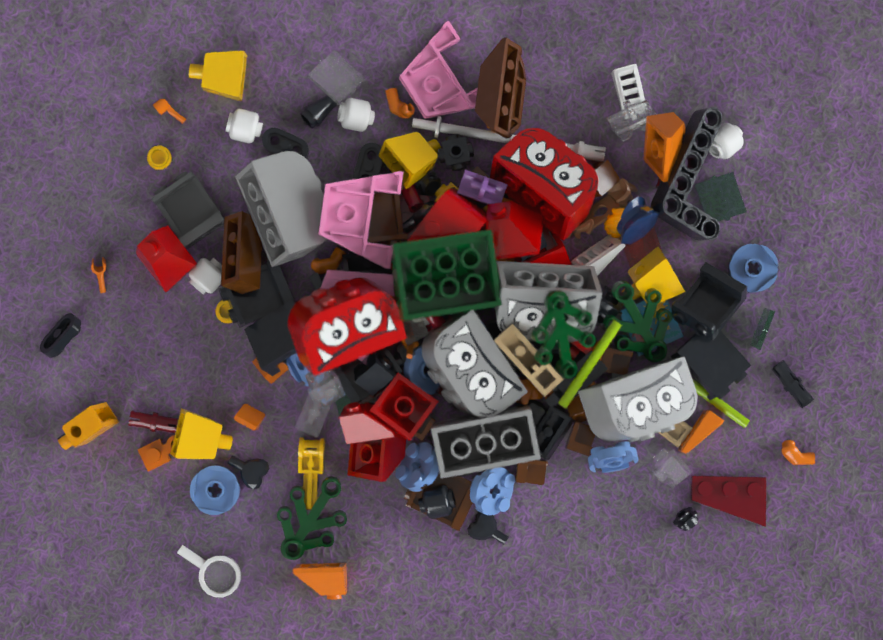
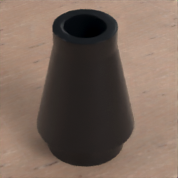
(317, 111)

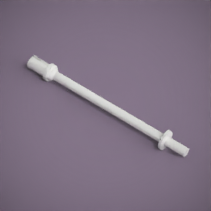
(587, 151)

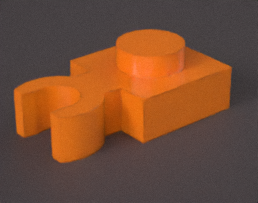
(156, 453)

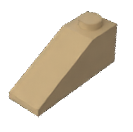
(523, 356)

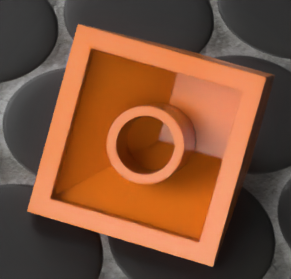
(663, 142)
(324, 578)

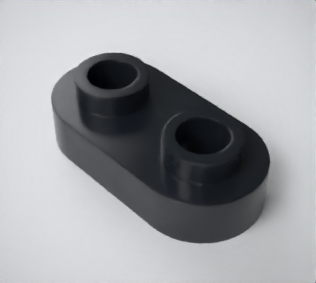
(287, 142)
(364, 165)
(60, 335)

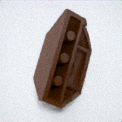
(502, 88)

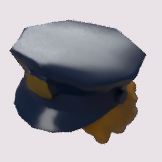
(631, 222)

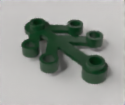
(641, 324)
(560, 332)
(309, 521)

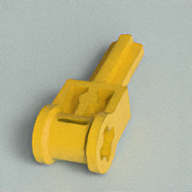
(311, 464)

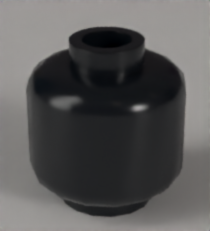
(437, 501)

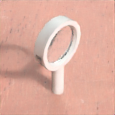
(217, 575)

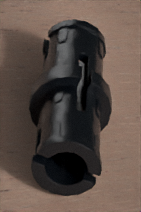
(792, 384)

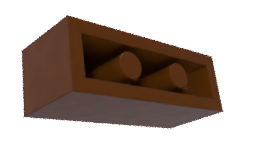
(241, 254)

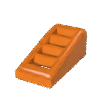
(701, 429)

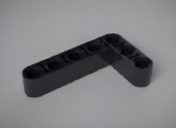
(686, 177)

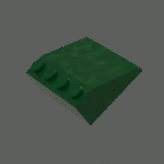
(445, 275)

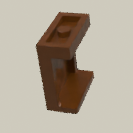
(386, 219)
(461, 489)

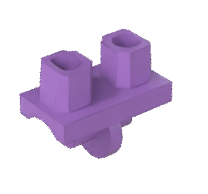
(481, 188)

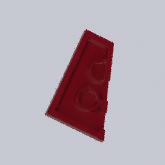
(732, 494)

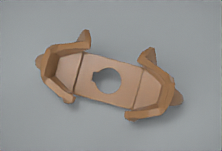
(616, 198)

